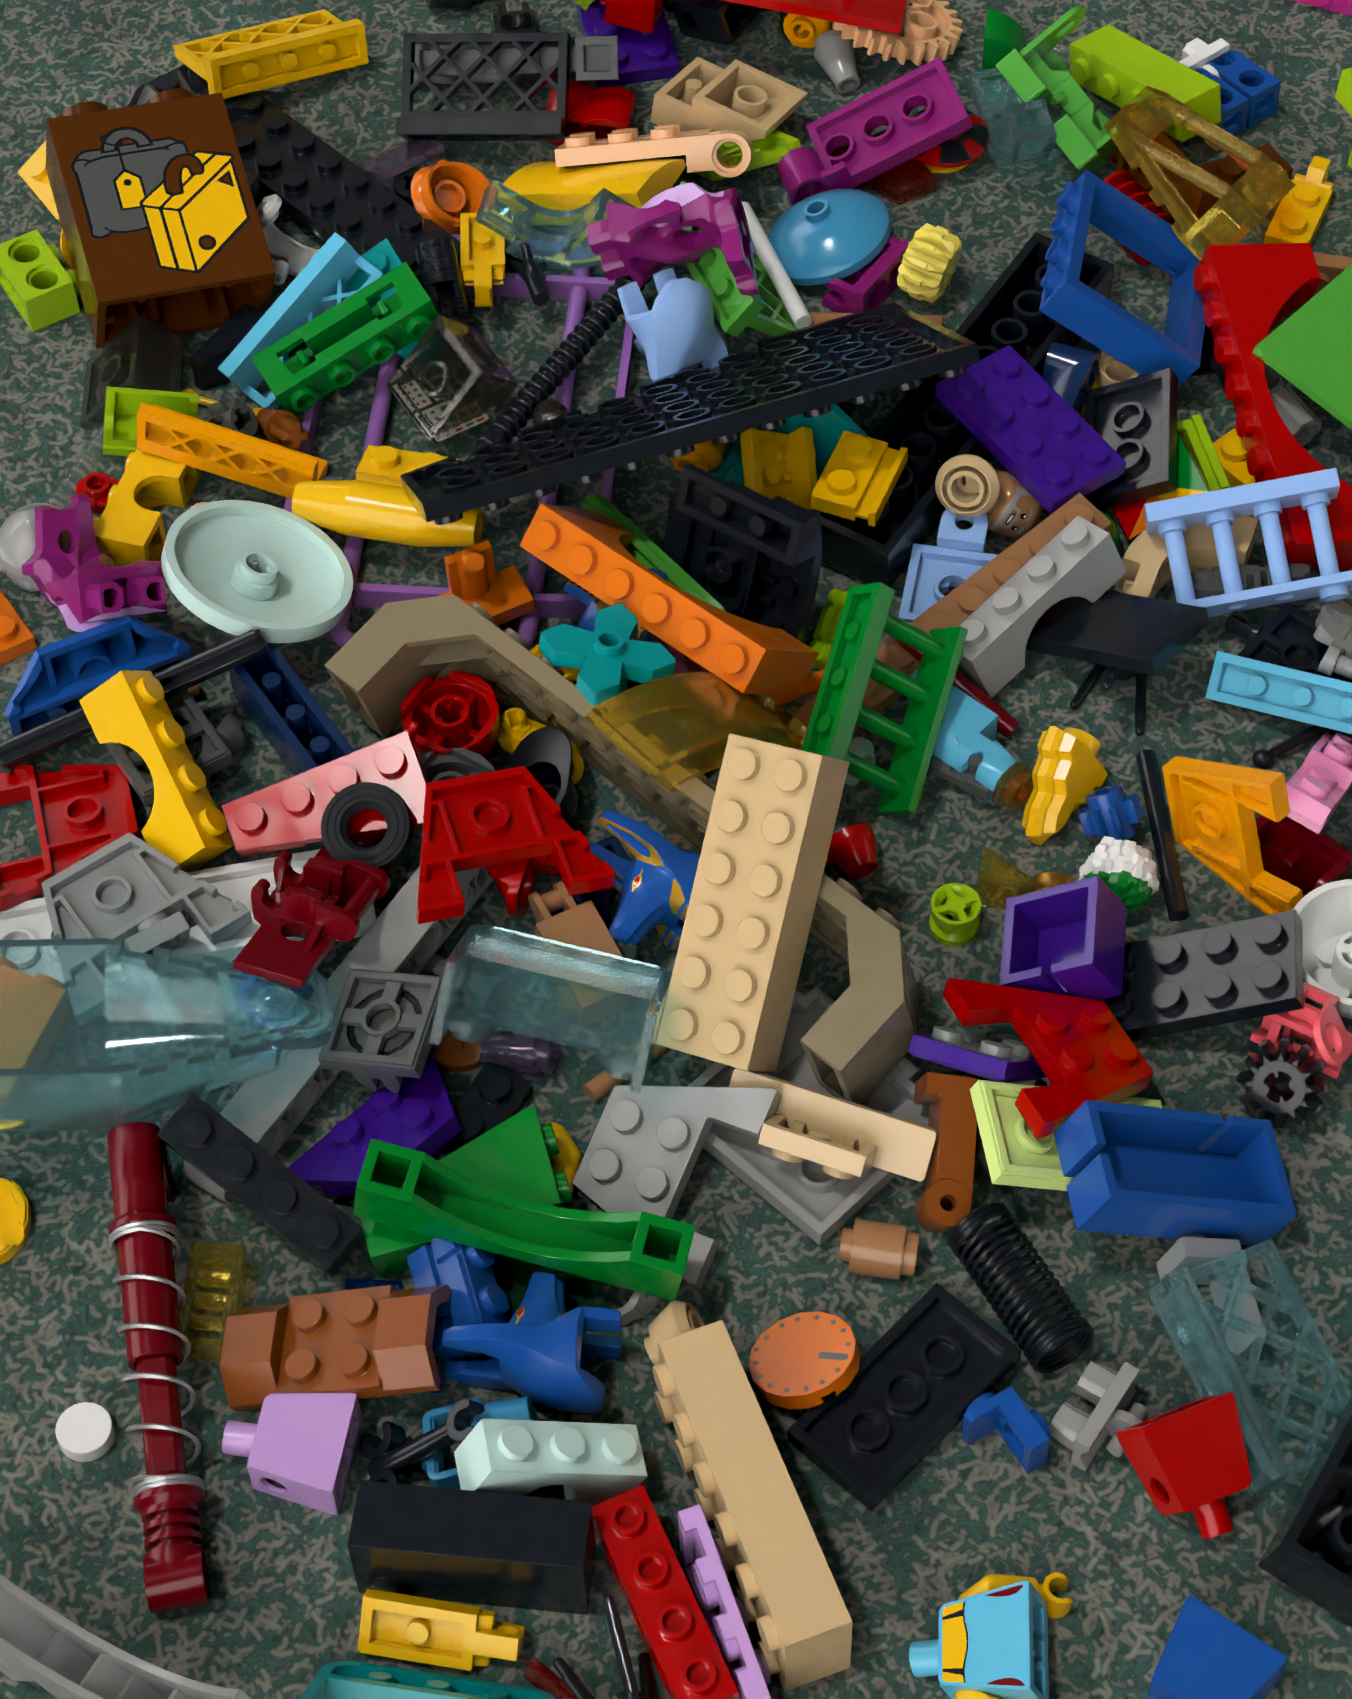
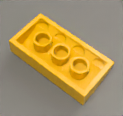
(577, 185)

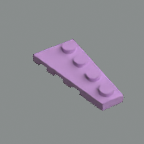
(720, 1608)

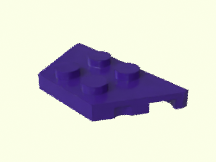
(413, 1118)

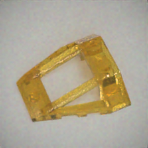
(1238, 207)

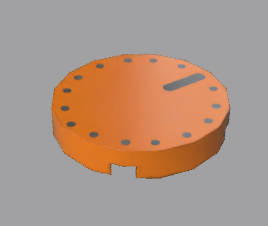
(804, 1359)

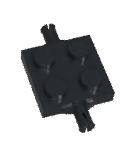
(1282, 640)

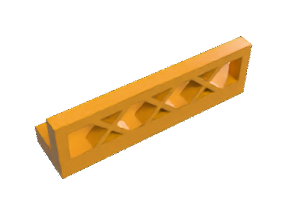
(225, 451)

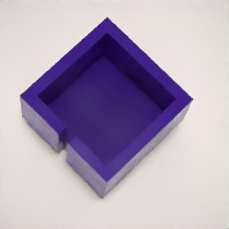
(1066, 940)

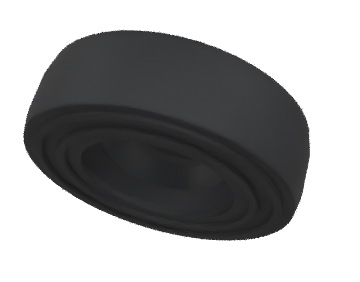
(368, 797)

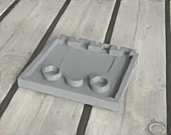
(802, 1190)

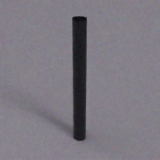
(1162, 836)

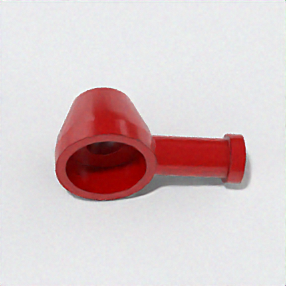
(854, 850)

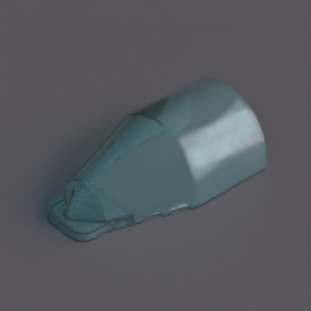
(127, 1034)

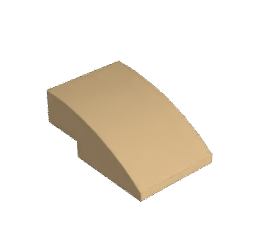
(726, 99)

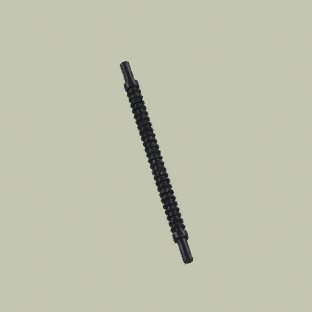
(556, 368)

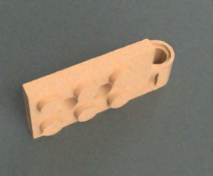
(664, 141)

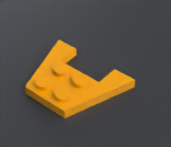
(1217, 824)

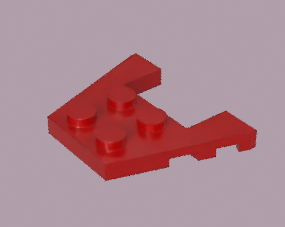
(74, 817)
(494, 822)
(1070, 1039)

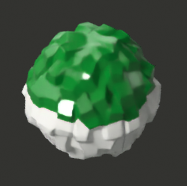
(1125, 870)

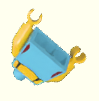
(994, 1639)

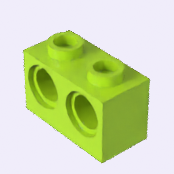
(37, 281)

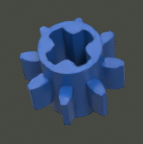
(1111, 813)

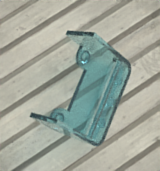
(553, 995)

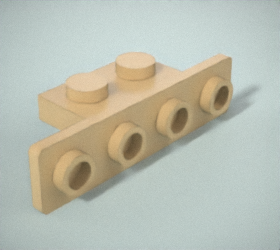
(840, 1132)

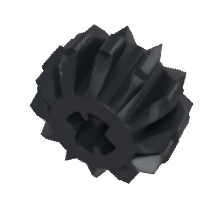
(1263, 1080)

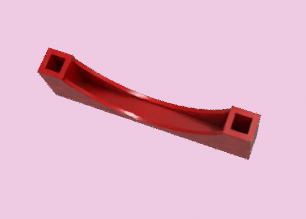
(1244, 298)

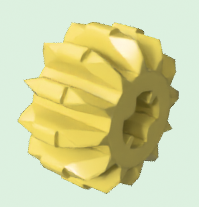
(929, 263)

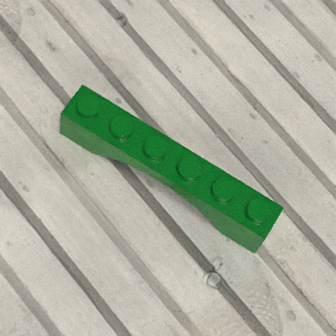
(611, 1247)

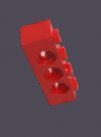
(661, 1599)

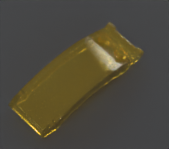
(683, 723)

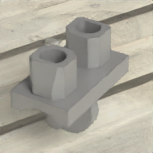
(1111, 1394)

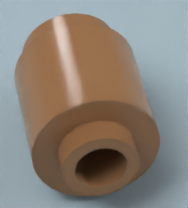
(879, 1249)

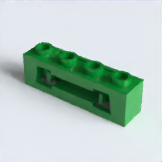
(347, 340)

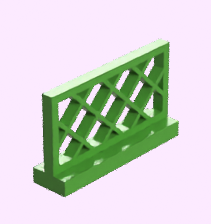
(737, 311)

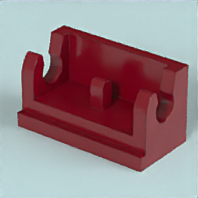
(1301, 855)

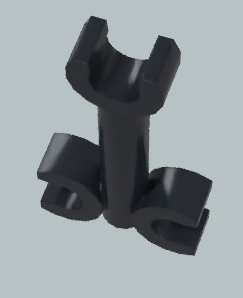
(395, 1455)

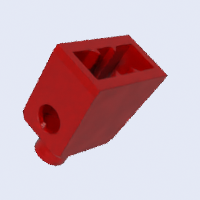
(1191, 1460)

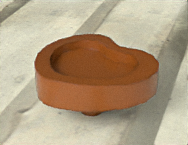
(457, 1054)

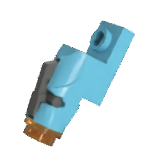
(972, 757)

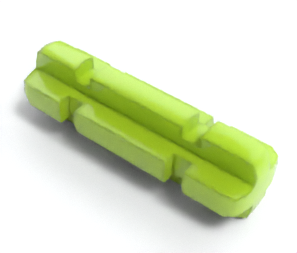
(827, 627)

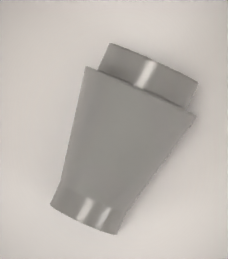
(837, 60)

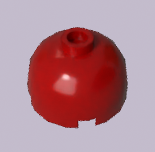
(453, 714)

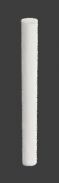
(776, 271)

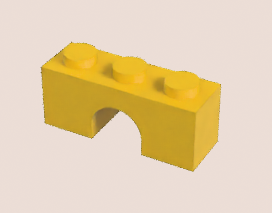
(127, 524)

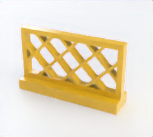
(275, 52)

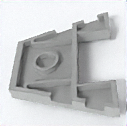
(126, 885)
(652, 1143)

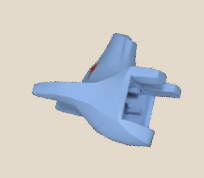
(678, 327)

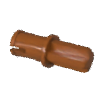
(281, 427)

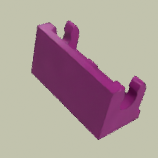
(870, 284)

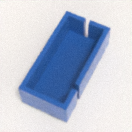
(1144, 1178)

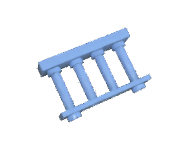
(1265, 502)

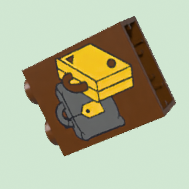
(157, 213)

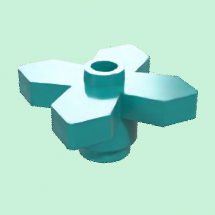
(607, 655)

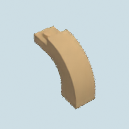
(1149, 564)

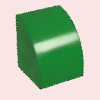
(1000, 38)

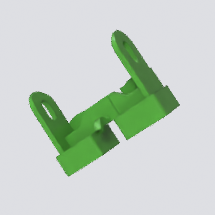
(1042, 74)

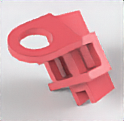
(1314, 1025)

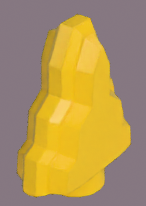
(1061, 780)

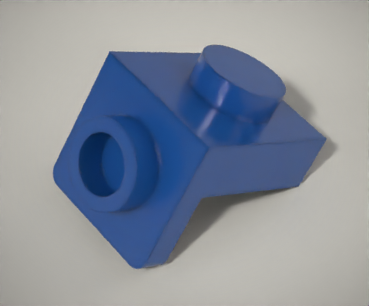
(1020, 1429)

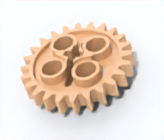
(926, 34)

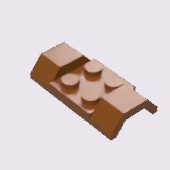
(333, 1343)

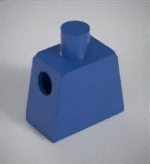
(1214, 1659)

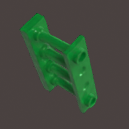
(844, 685)

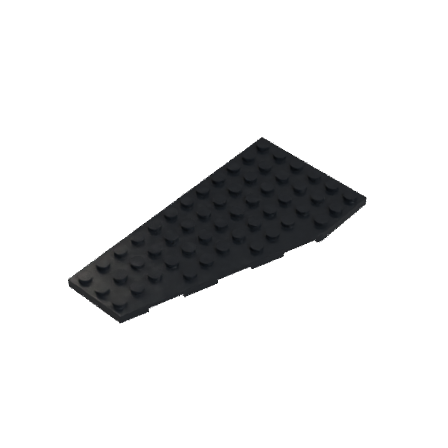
(785, 378)

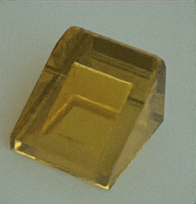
(999, 880)

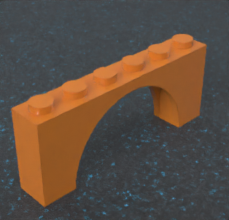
(594, 555)

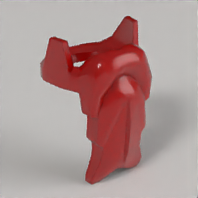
(517, 880)

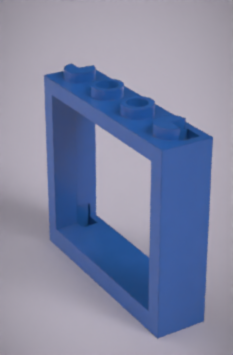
(1099, 318)

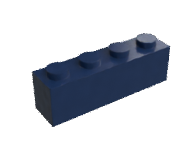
(287, 712)

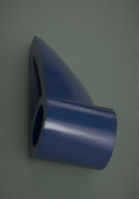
(1071, 372)

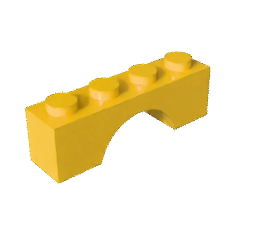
(183, 815)

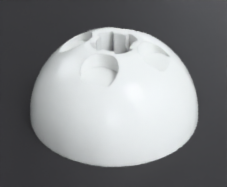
(1328, 941)

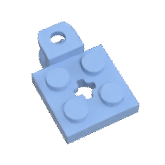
(943, 566)

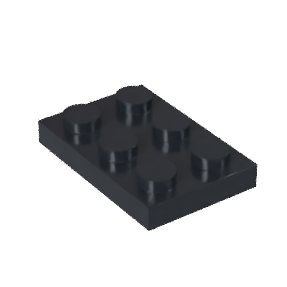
(1141, 426)

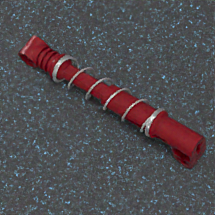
(144, 1240)

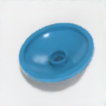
(830, 235)

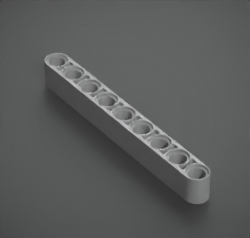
(278, 1101)

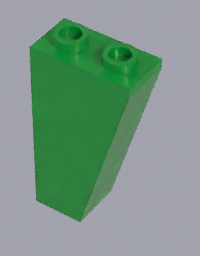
(506, 1158)

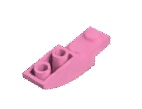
(1321, 782)

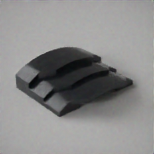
(746, 549)

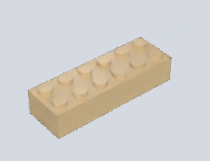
(752, 903)
(753, 1506)

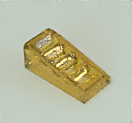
(215, 1267)

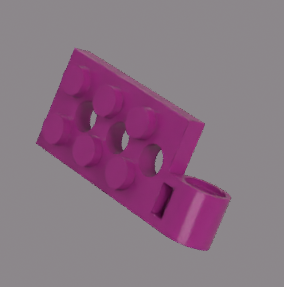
(930, 85)

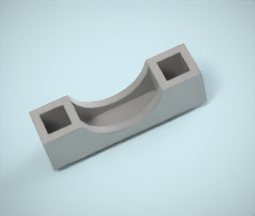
(1073, 564)

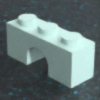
(525, 1455)

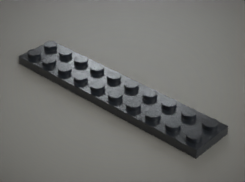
(313, 178)

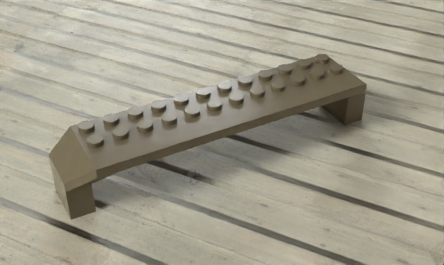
(421, 637)

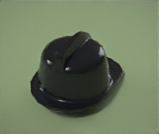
(549, 760)

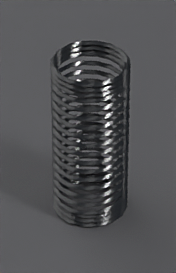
(993, 1239)

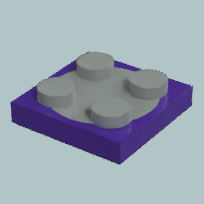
(970, 1052)

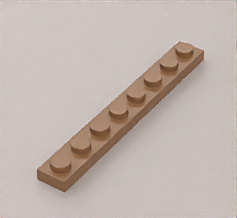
(969, 596)

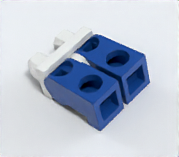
(1247, 90)

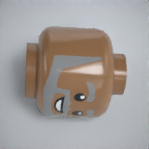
(1014, 509)

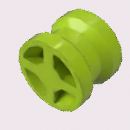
(962, 904)

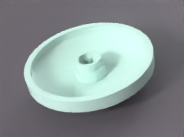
(257, 569)

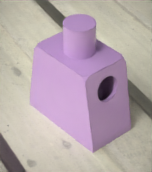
(299, 1446)

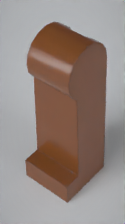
(951, 1169)

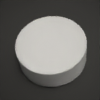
(85, 1432)

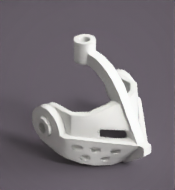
(280, 244)

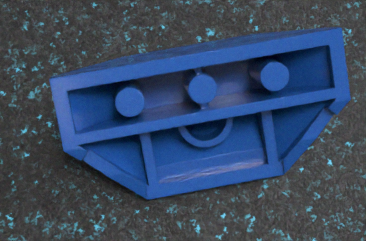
(80, 663)

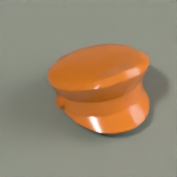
(446, 191)

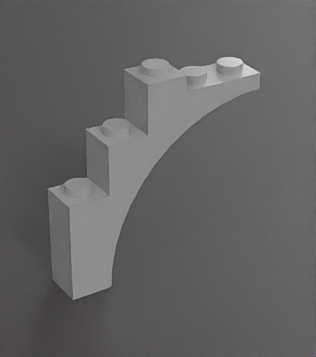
(79, 1665)

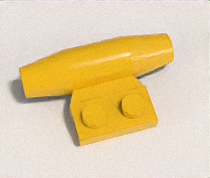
(377, 505)

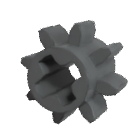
(233, 416)

